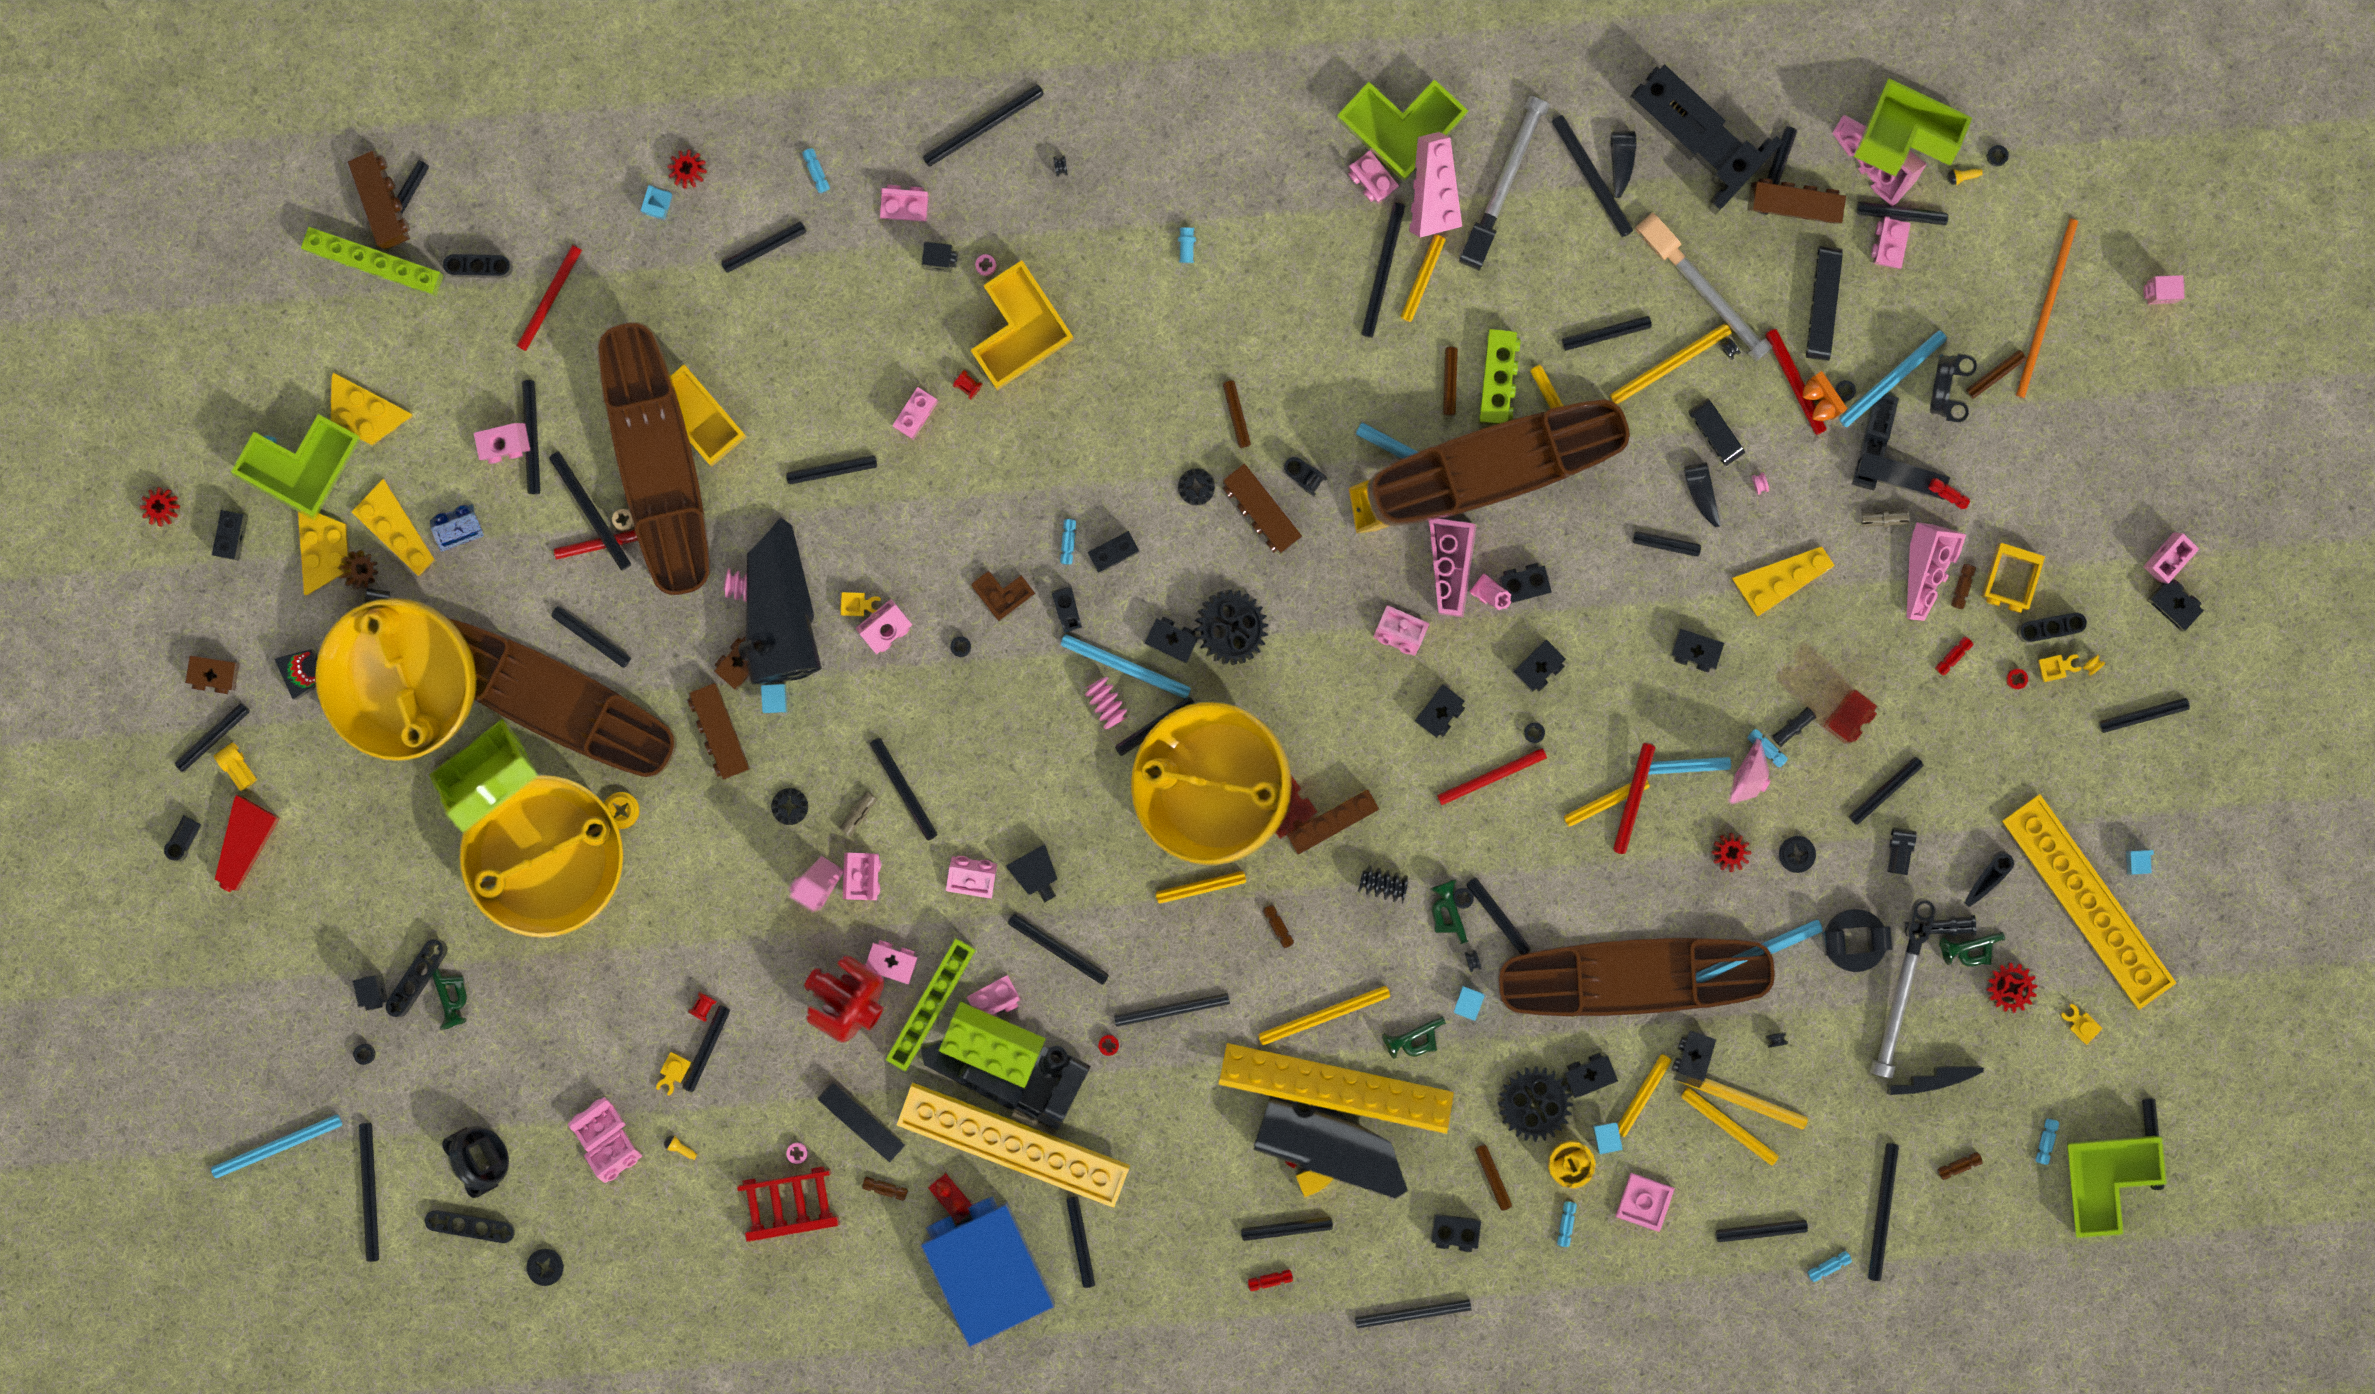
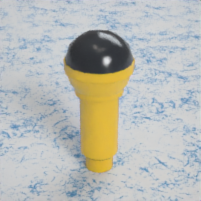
(1956, 177)
(672, 1143)

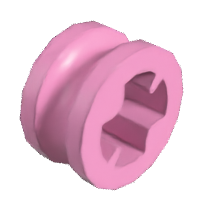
(980, 259)
(1760, 483)
(791, 1158)

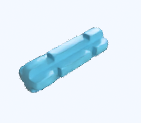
(815, 170)
(1068, 539)
(1770, 749)
(2047, 1141)
(1566, 1224)
(1829, 1266)

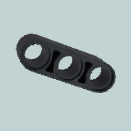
(468, 260)
(1718, 432)
(2061, 622)

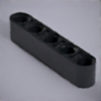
(1825, 303)

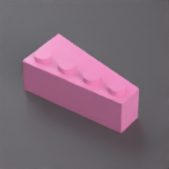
(1435, 187)
(1452, 559)
(816, 884)

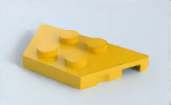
(363, 411)
(322, 548)

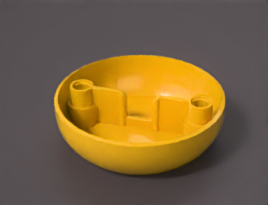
(395, 678)
(1210, 783)
(543, 859)

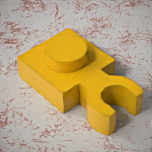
(854, 604)
(2054, 667)
(2083, 1026)
(674, 1070)

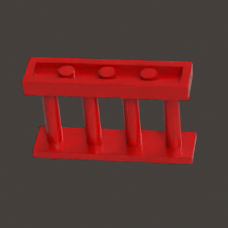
(780, 1226)

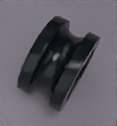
(1992, 160)
(1060, 165)
(1729, 348)
(1852, 387)
(962, 639)
(1537, 726)
(1465, 904)
(1472, 960)
(1776, 1040)
(358, 1049)

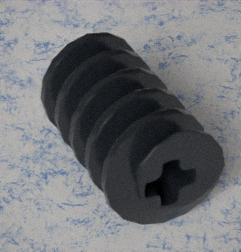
(1383, 884)

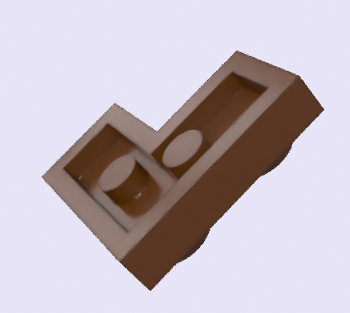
(1000, 600)

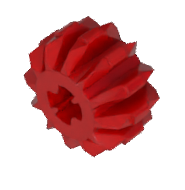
(679, 166)
(165, 499)
(1739, 855)

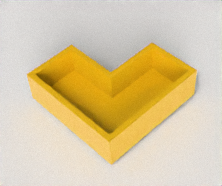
(1031, 332)
(706, 422)

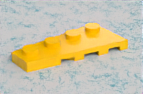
(388, 521)
(1777, 581)

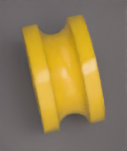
(2093, 665)

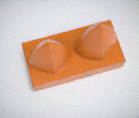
(1830, 403)

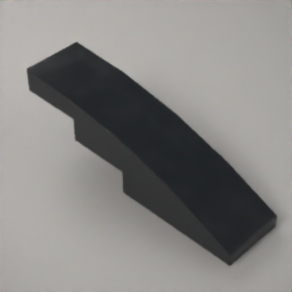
(1876, 435)
(1899, 474)
(1943, 1077)
(861, 1121)

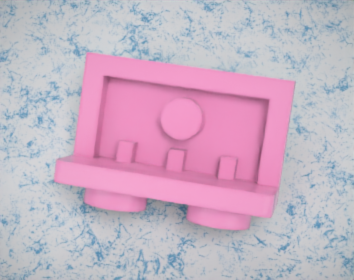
(861, 876)
(596, 1123)

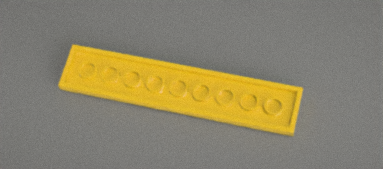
(2088, 902)
(1336, 1088)
(1013, 1145)

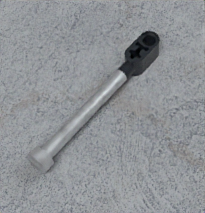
(1483, 232)
(1883, 1066)

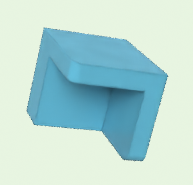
(656, 202)
(774, 698)
(2139, 862)
(1469, 1003)
(1607, 1138)

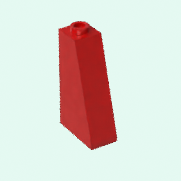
(243, 842)

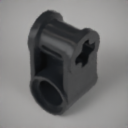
(1305, 476)

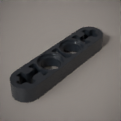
(419, 980)
(469, 1229)

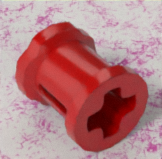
(967, 385)
(702, 1006)

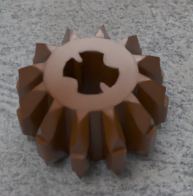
(349, 569)

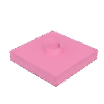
(1644, 1202)

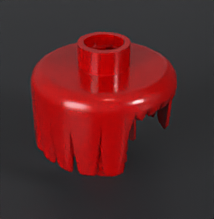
(846, 1005)

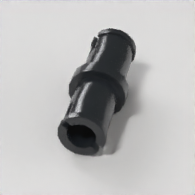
(1794, 726)

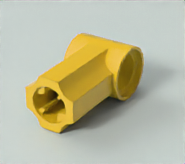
(233, 763)

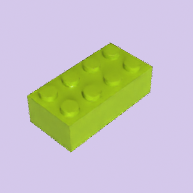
(992, 1044)

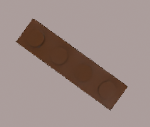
(379, 199)
(1796, 202)
(1262, 509)
(719, 731)
(1332, 821)

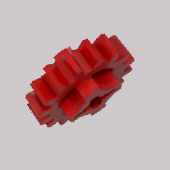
(2007, 978)

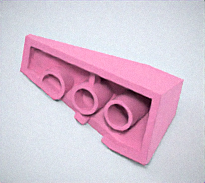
(1887, 186)
(1929, 557)
(1751, 775)

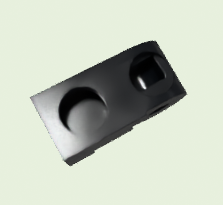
(1066, 609)

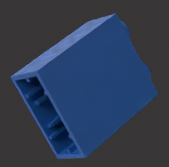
(986, 1271)

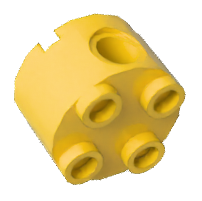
(1571, 1164)

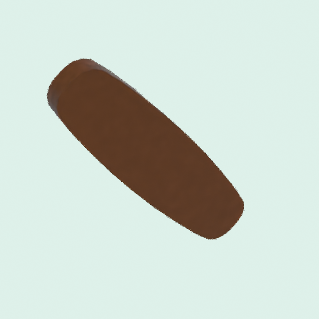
(654, 458)
(1498, 463)
(566, 705)
(1633, 977)

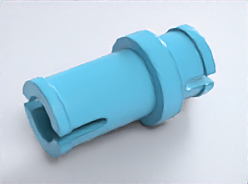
(1186, 245)

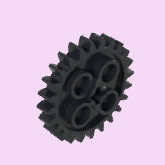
(1239, 608)
(1553, 1093)

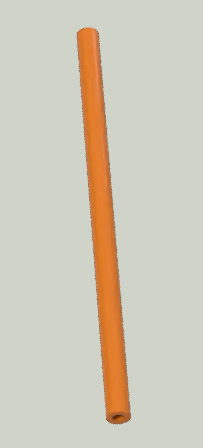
(2047, 307)

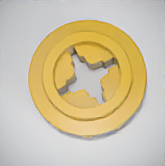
(632, 809)

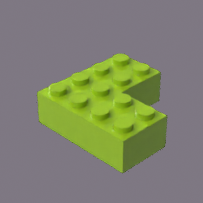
(1907, 121)
(1395, 134)
(299, 478)
(2101, 1169)

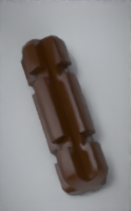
(1963, 586)
(1278, 926)
(1960, 1166)
(884, 1188)

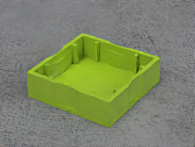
(482, 775)

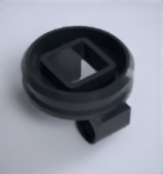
(1940, 400)
(1878, 939)
(465, 1167)

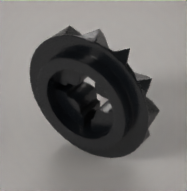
(1190, 496)
(797, 814)
(1806, 861)
(534, 1270)

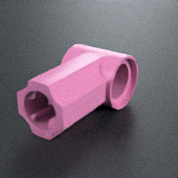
(1490, 592)

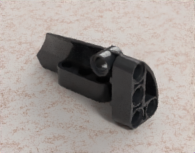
(778, 611)
(1047, 1091)
(1330, 1146)

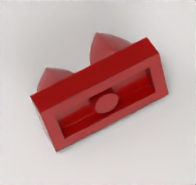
(951, 1197)

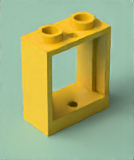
(1365, 519)
(2019, 554)

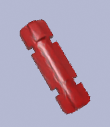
(1949, 493)
(1954, 656)
(1270, 1280)

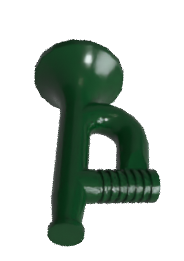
(1448, 902)
(1950, 950)
(451, 1018)
(1394, 1043)

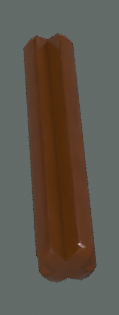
(1996, 374)
(1450, 381)
(1236, 414)
(1493, 1177)

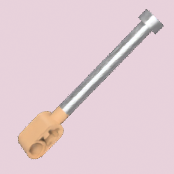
(1666, 245)

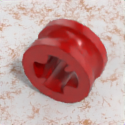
(2018, 685)
(1104, 1050)

